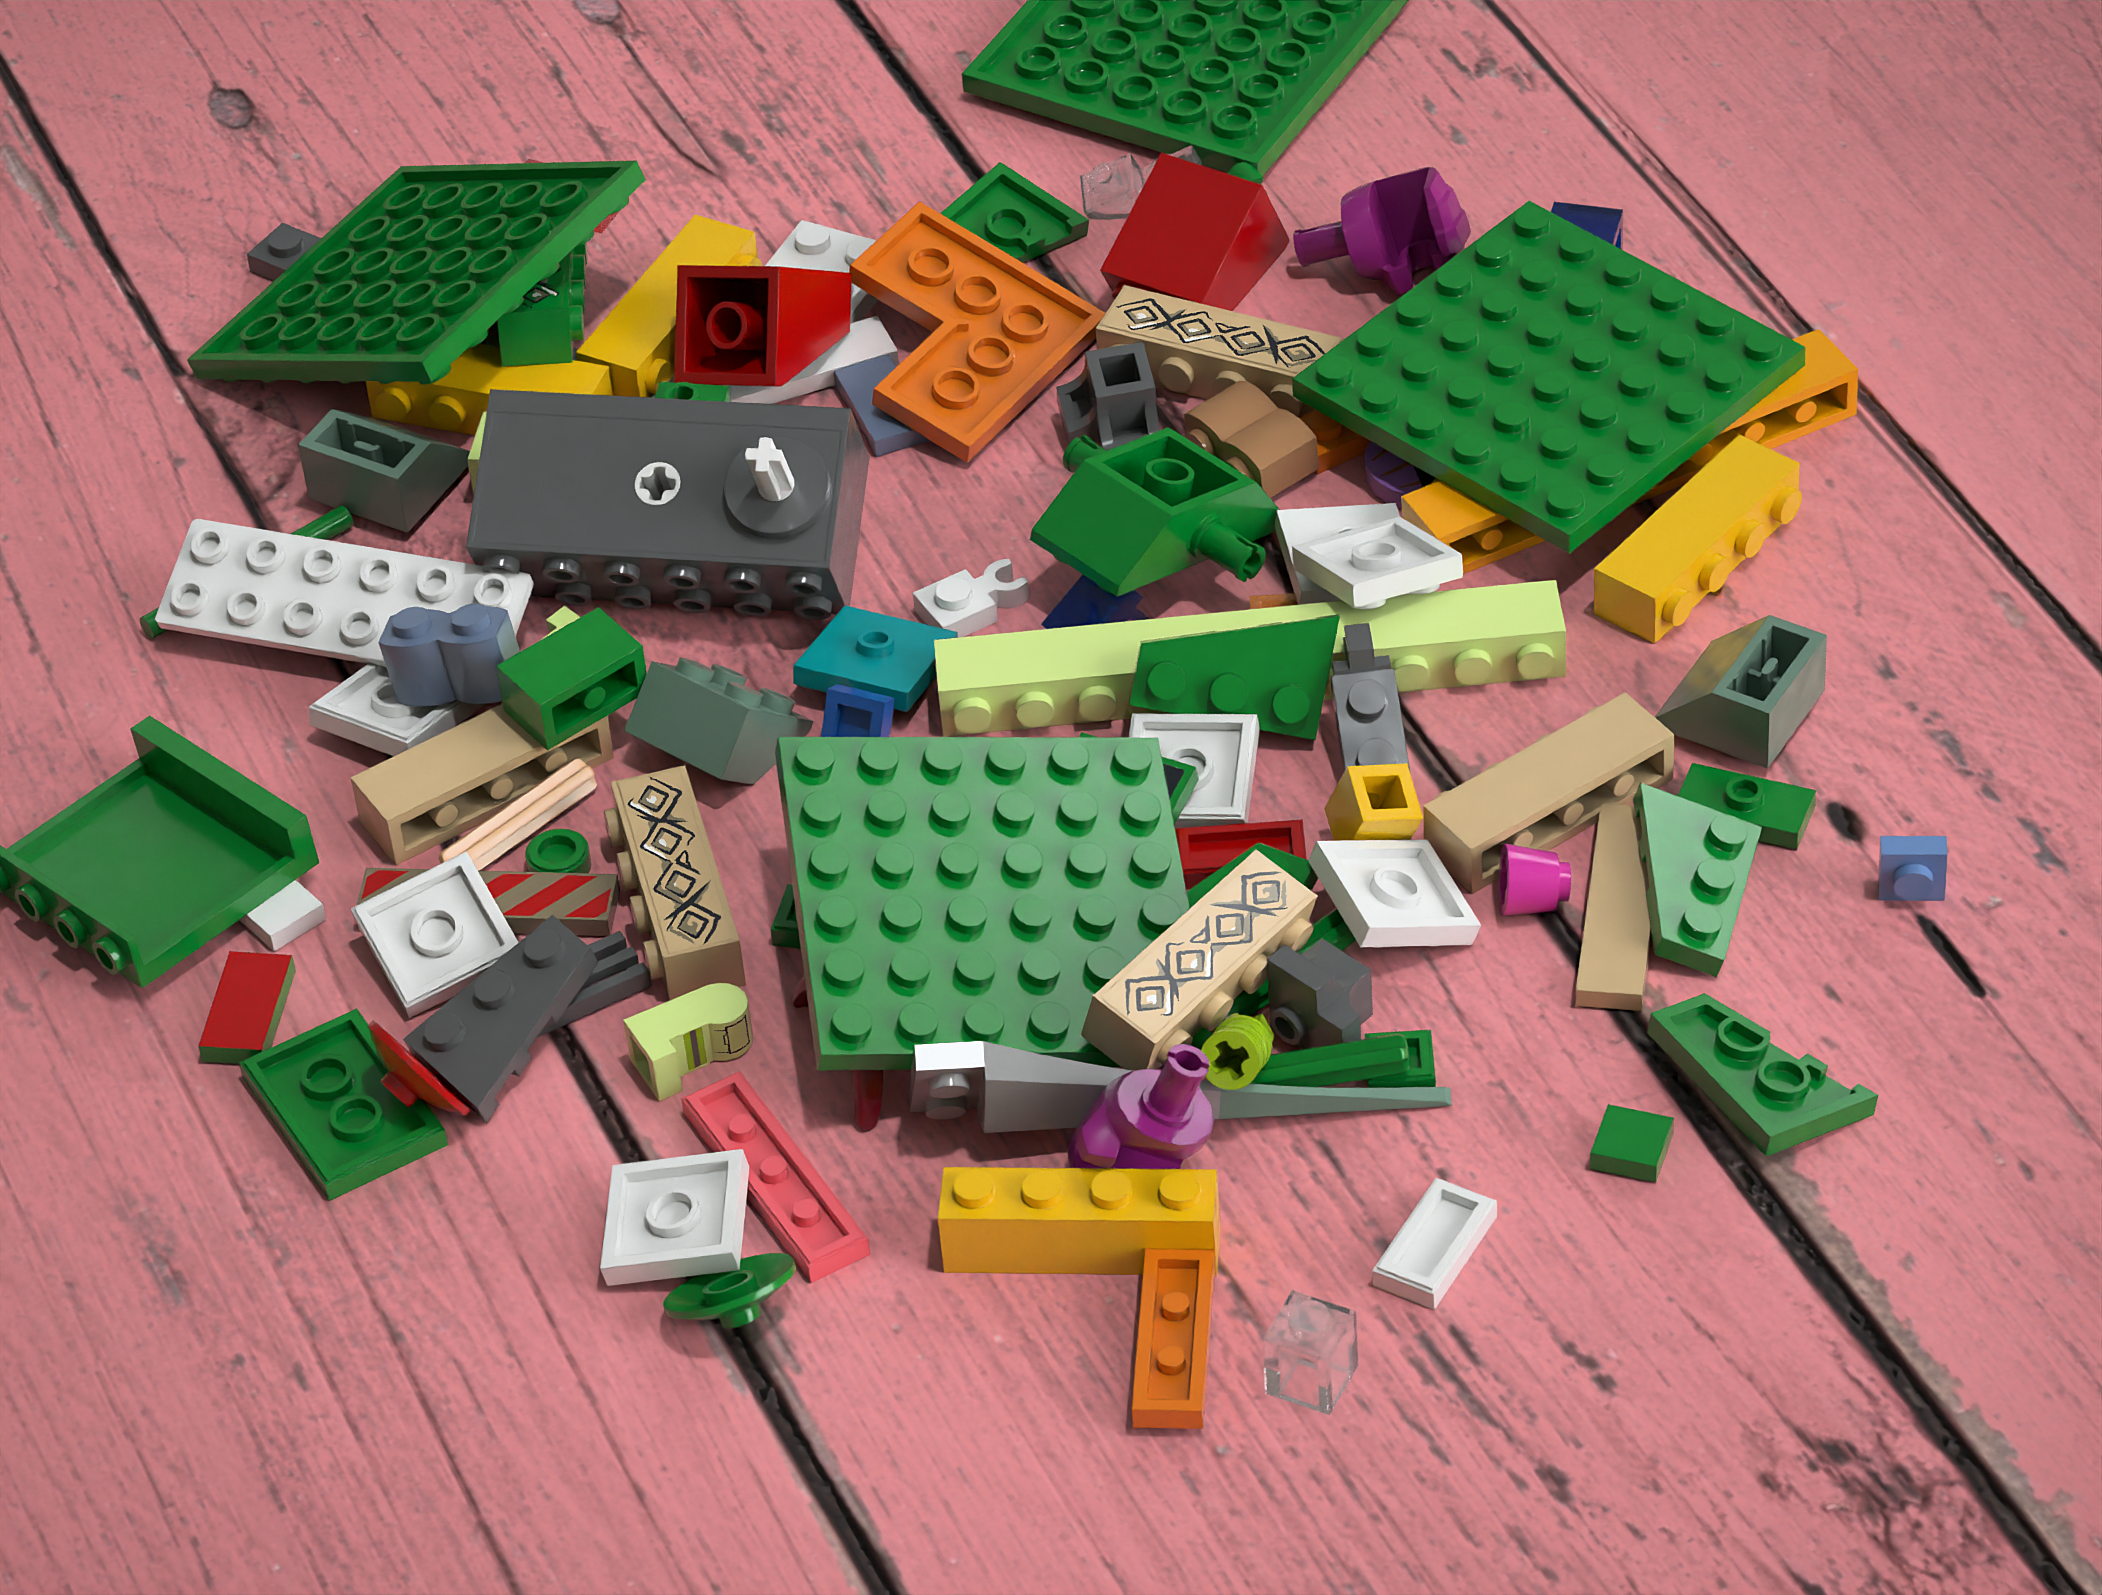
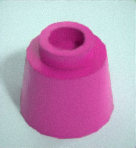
(1531, 880)

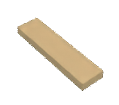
(1616, 917)

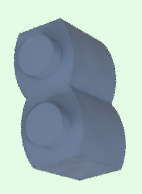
(447, 655)

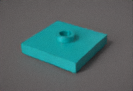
(872, 655)

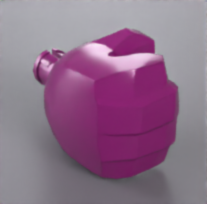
(1391, 229)
(1147, 1117)

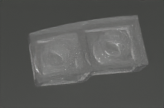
(1114, 186)

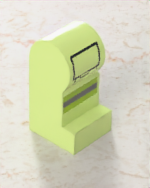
(688, 1035)

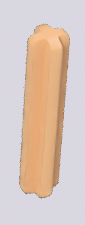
(524, 815)

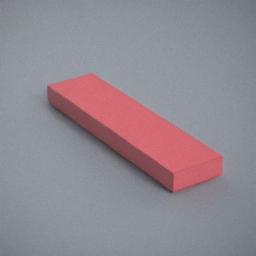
(780, 1179)

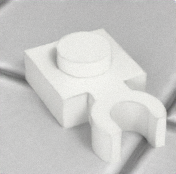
(970, 603)

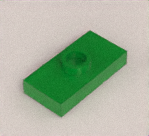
(1775, 806)

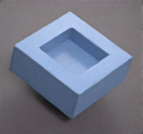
(1912, 868)

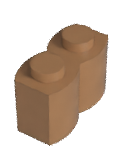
(1254, 437)

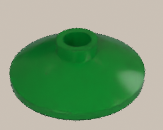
(731, 1294)

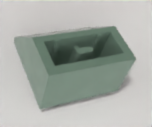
(377, 468)
(1750, 690)
(713, 719)

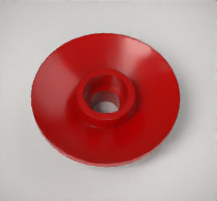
(409, 1077)

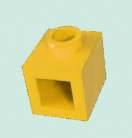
(1374, 804)

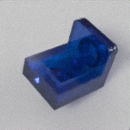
(1091, 605)

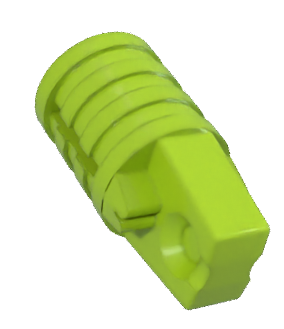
(1238, 1050)

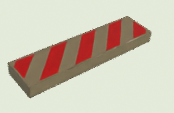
(526, 899)

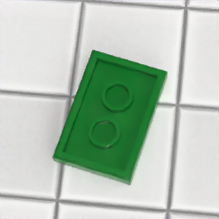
(334, 1108)

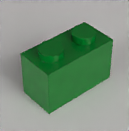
(572, 678)

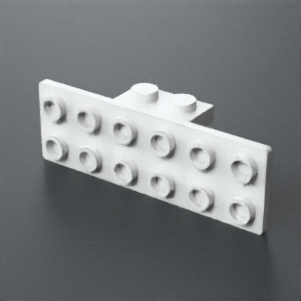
(316, 591)

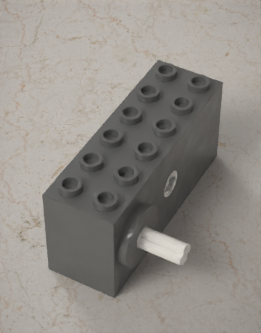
(671, 501)

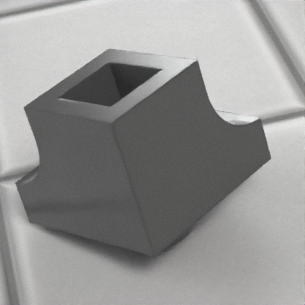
(1111, 397)
(1318, 995)

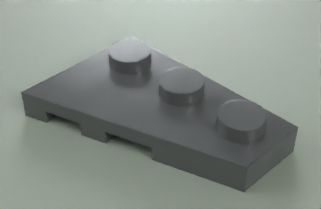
(496, 1018)

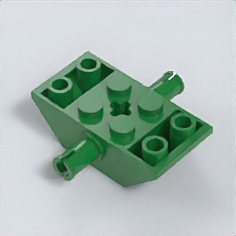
(1153, 512)

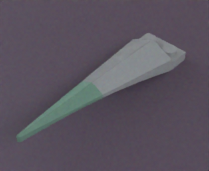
(1047, 1092)

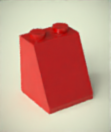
(1196, 236)
(756, 322)

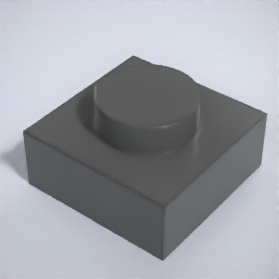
(279, 251)

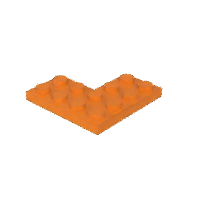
(993, 325)

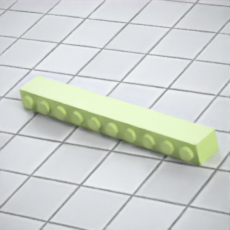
(1090, 669)

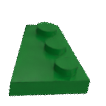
(1753, 1082)

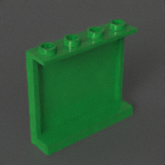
(157, 857)

